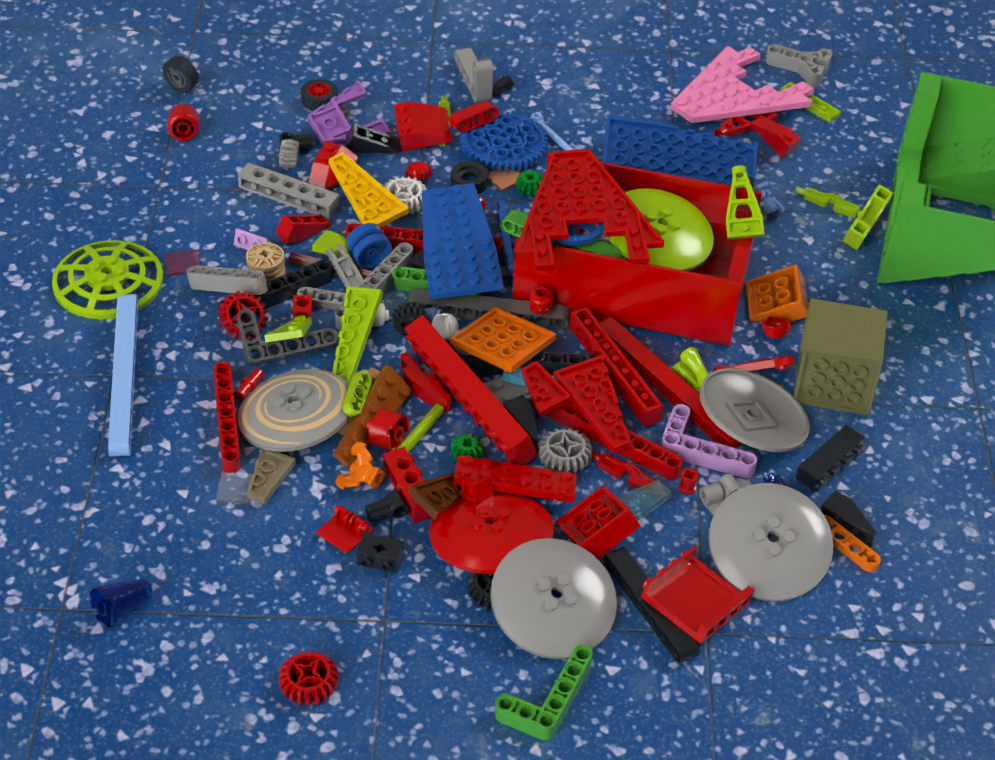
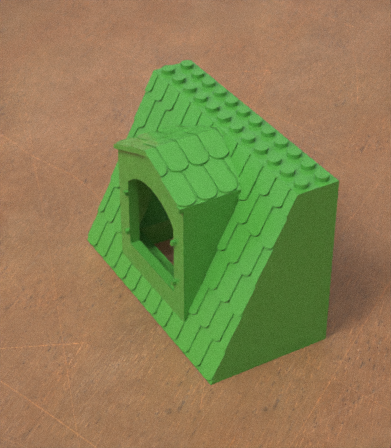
(949, 155)

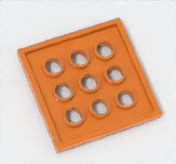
(503, 339)

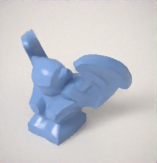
(768, 202)

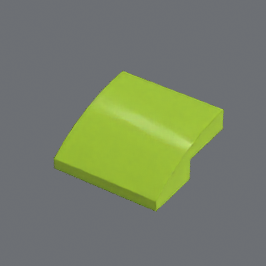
(329, 240)

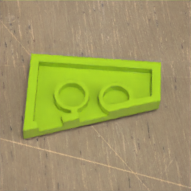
(293, 329)

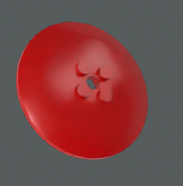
(471, 544)

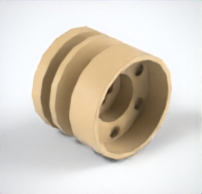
(266, 258)

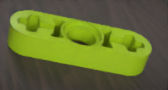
(351, 396)

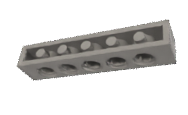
(288, 190)

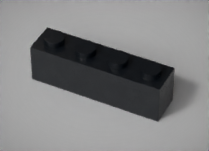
(830, 458)

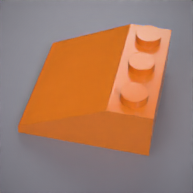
(777, 295)

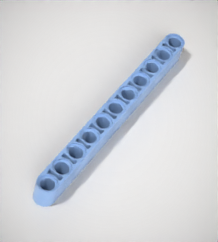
(123, 376)

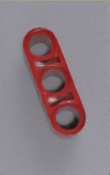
(474, 116)

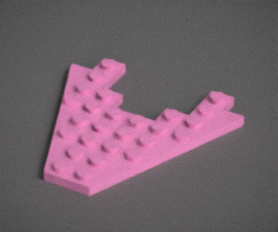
(721, 95)

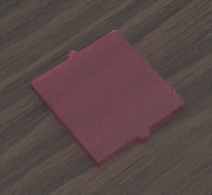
(179, 262)

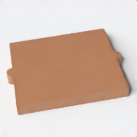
(503, 180)

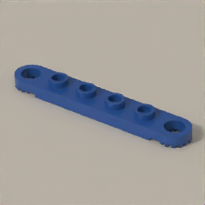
(508, 242)

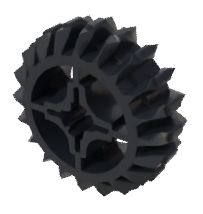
(476, 593)

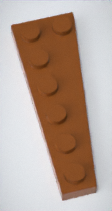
(387, 392)

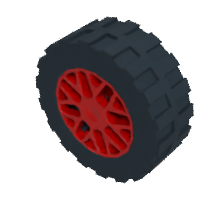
(317, 92)

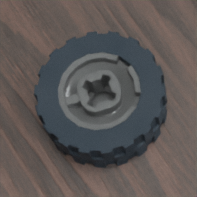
(180, 74)

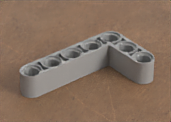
(476, 74)

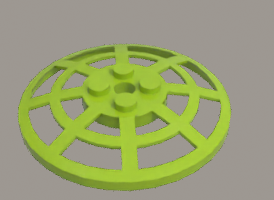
(99, 281)

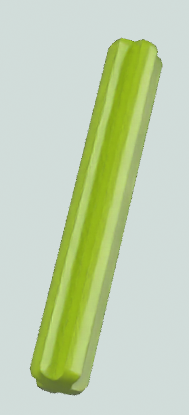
(422, 427)

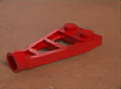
(729, 129)
(778, 362)

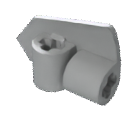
(716, 493)

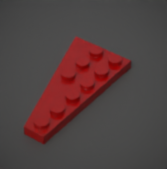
(596, 400)

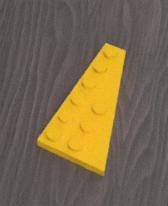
(367, 196)

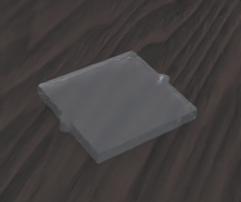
(233, 488)

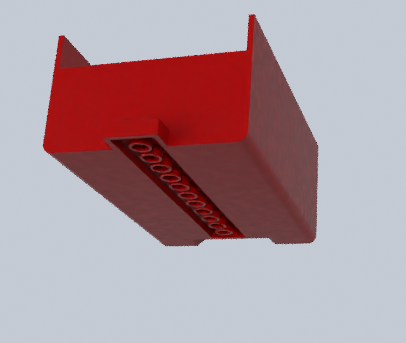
(649, 296)

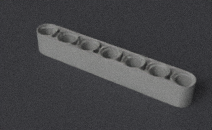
(381, 276)

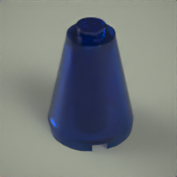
(118, 600)

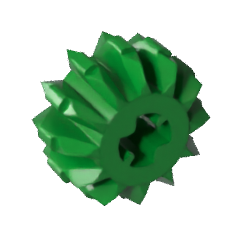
(528, 183)
(467, 446)

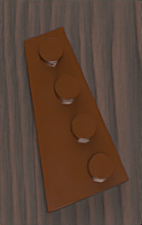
(436, 494)

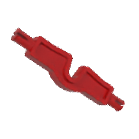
(618, 469)

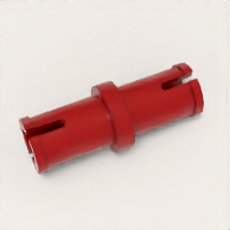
(248, 384)

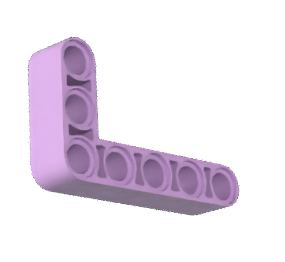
(704, 452)

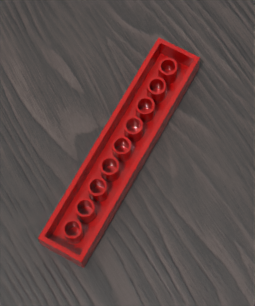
(471, 392)

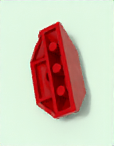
(321, 172)

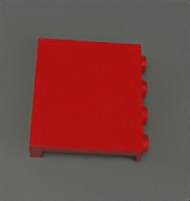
(694, 596)

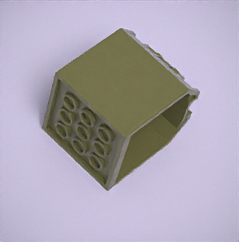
(840, 356)

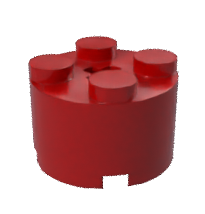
(387, 429)

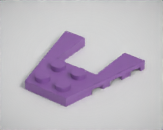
(331, 123)

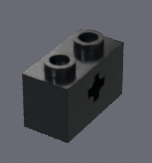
(380, 553)

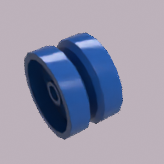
(368, 245)

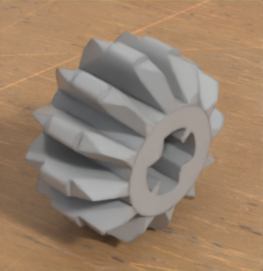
(289, 153)

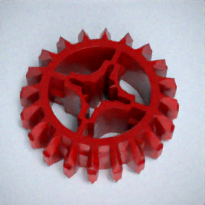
(236, 301)
(310, 684)

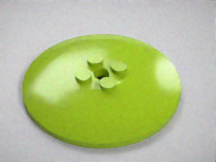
(685, 233)

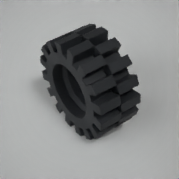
(405, 312)

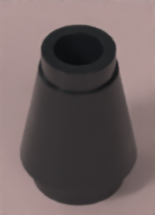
(503, 85)

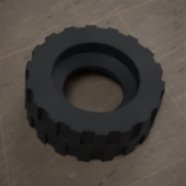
(470, 168)

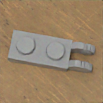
(345, 267)

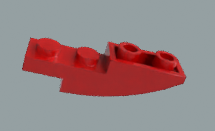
(423, 385)

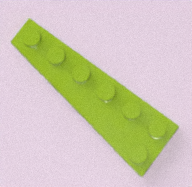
(357, 321)

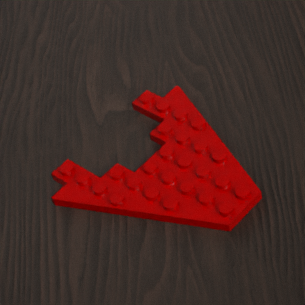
(582, 192)

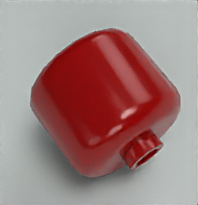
(183, 122)

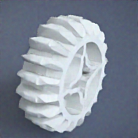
(407, 191)

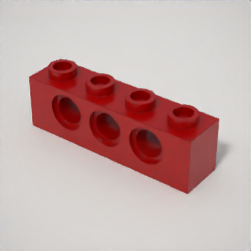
(403, 473)

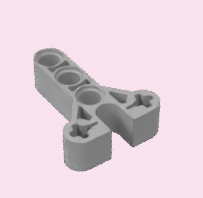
(808, 65)

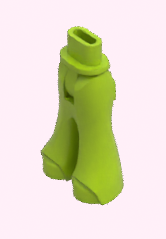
(691, 368)

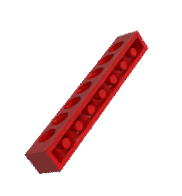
(621, 372)

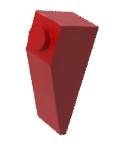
(779, 137)
(300, 227)

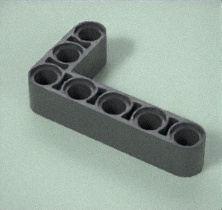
(281, 345)

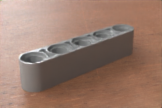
(227, 280)

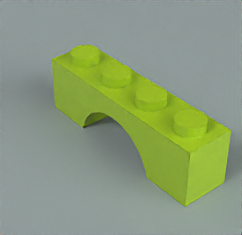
(868, 217)

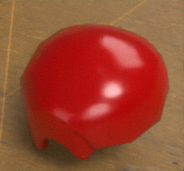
(776, 327)

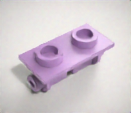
(247, 240)

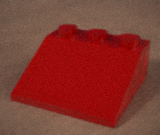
(421, 125)
(598, 522)

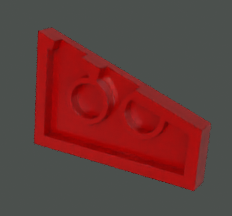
(544, 389)

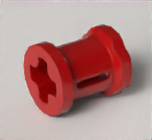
(688, 479)

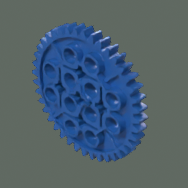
(506, 143)

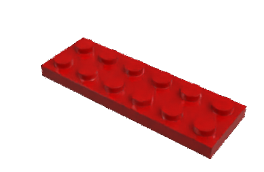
(519, 479)

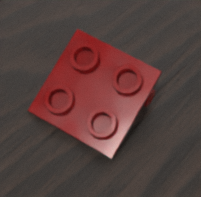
(344, 529)

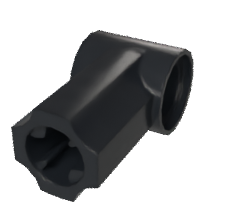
(305, 141)
(391, 505)

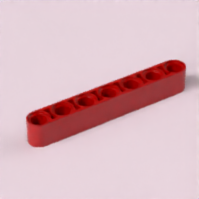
(226, 418)

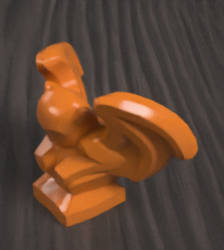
(361, 470)

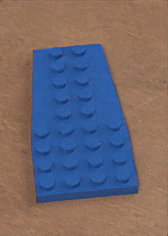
(676, 151)
(458, 243)

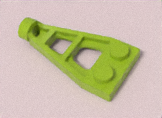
(743, 227)

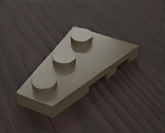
(269, 473)

